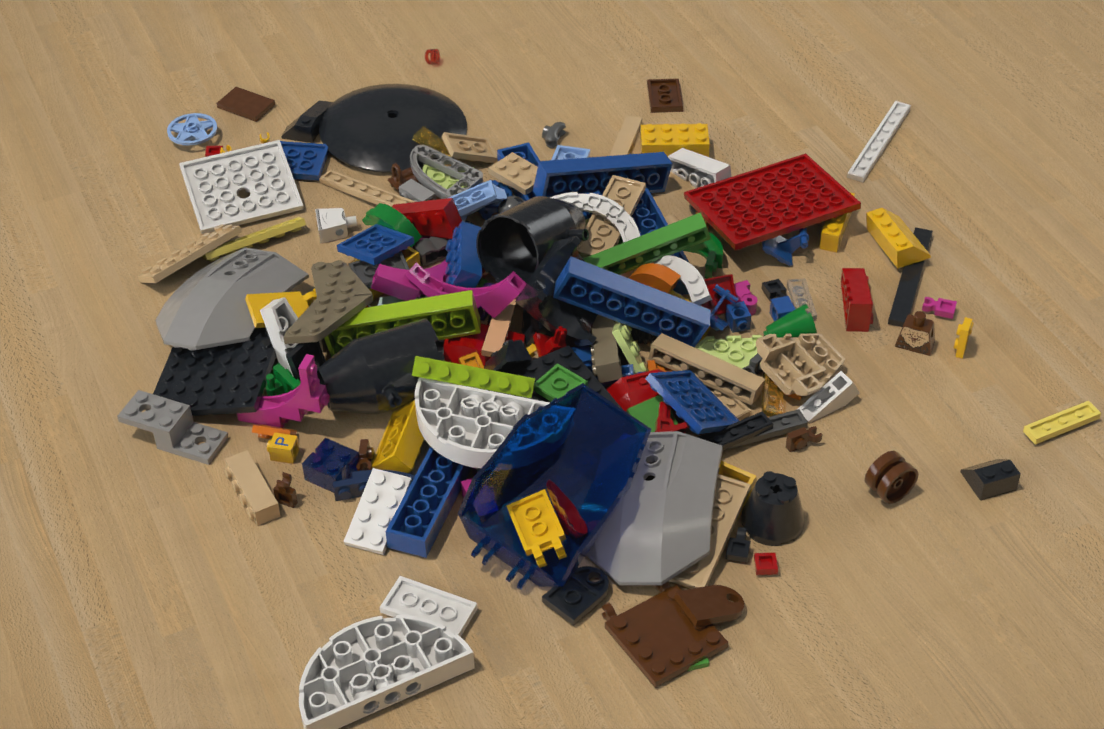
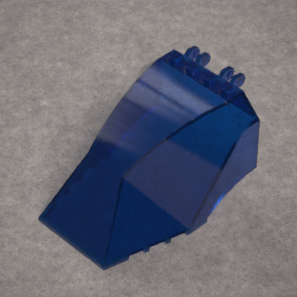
(580, 446)

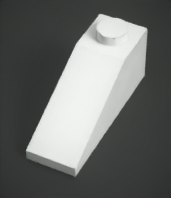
(829, 398)

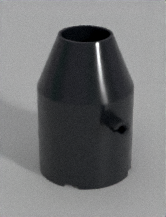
(524, 233)
(377, 369)

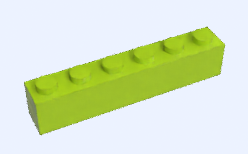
(473, 377)

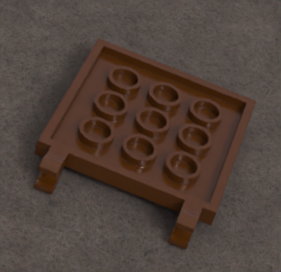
(662, 636)

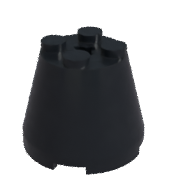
(773, 510)

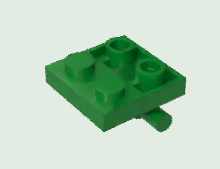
(283, 382)

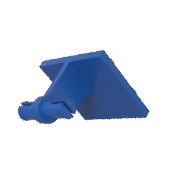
(783, 248)
(716, 322)

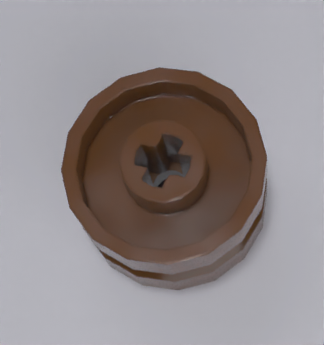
(891, 477)

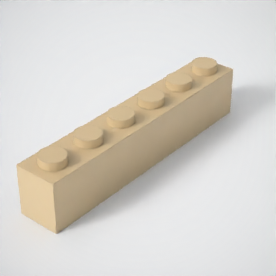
(708, 368)

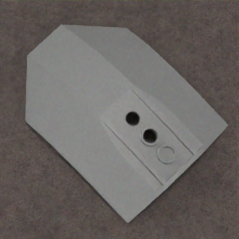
(212, 303)
(662, 521)

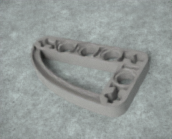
(425, 154)

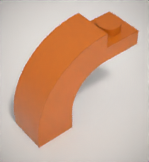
(656, 276)

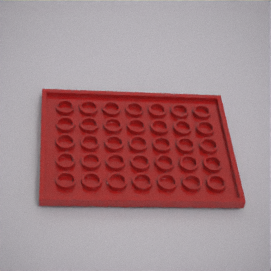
(771, 201)

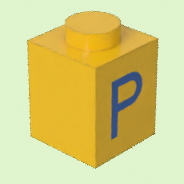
(283, 448)

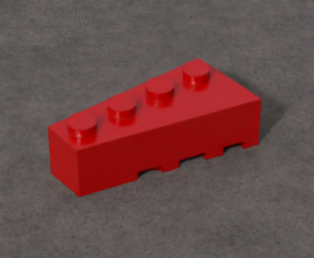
(432, 217)
(856, 300)

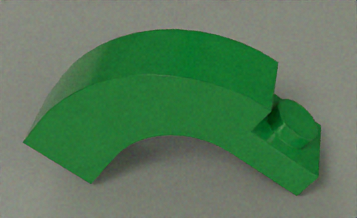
(391, 218)
(712, 251)

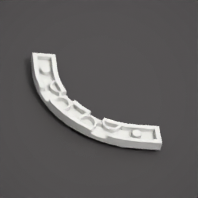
(606, 208)
(689, 277)

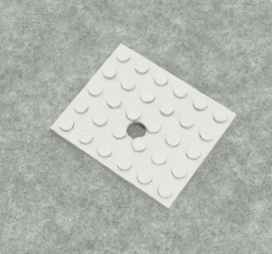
(258, 169)

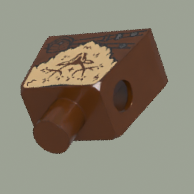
(917, 334)

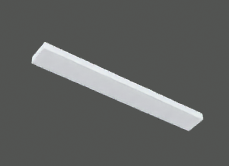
(878, 141)

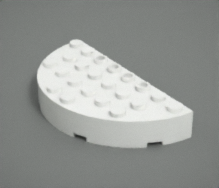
(467, 421)
(376, 667)

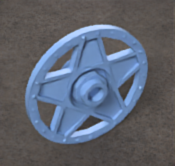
(192, 131)

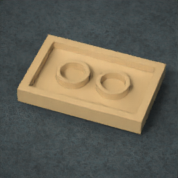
(470, 147)
(515, 172)

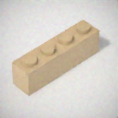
(251, 488)

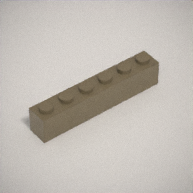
(605, 351)

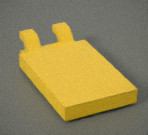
(297, 301)
(537, 526)

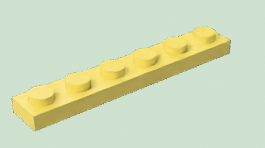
(260, 236)

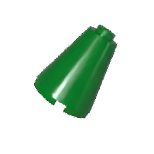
(793, 323)

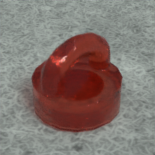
(434, 56)

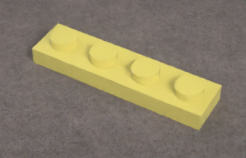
(1062, 422)

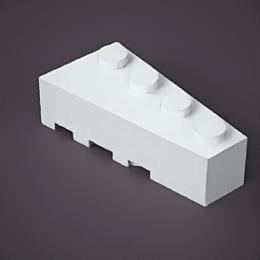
(698, 168)
(278, 319)

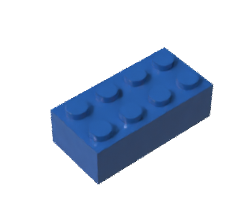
(462, 257)

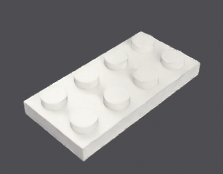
(375, 510)
(424, 601)

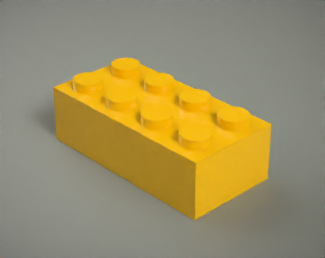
(673, 137)

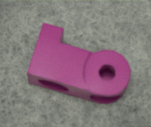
(743, 293)

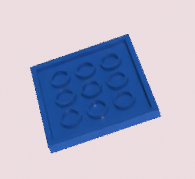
(692, 401)

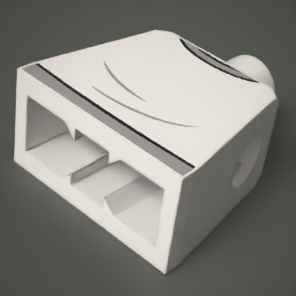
(333, 224)

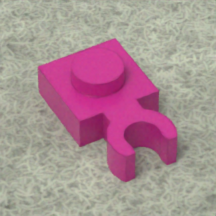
(942, 307)

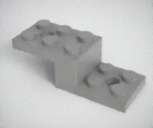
(173, 427)

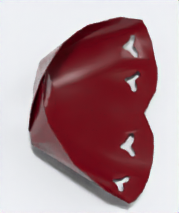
(566, 512)

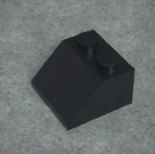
(508, 357)
(992, 478)

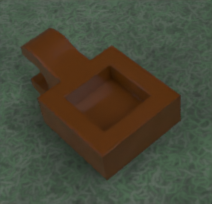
(799, 438)
(366, 453)
(284, 493)

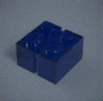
(330, 464)

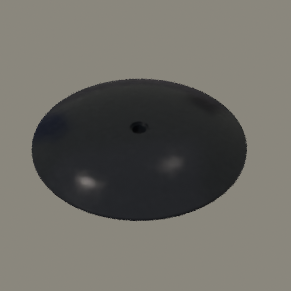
(378, 124)

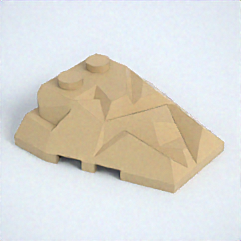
(798, 363)

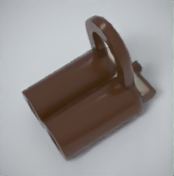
(401, 177)

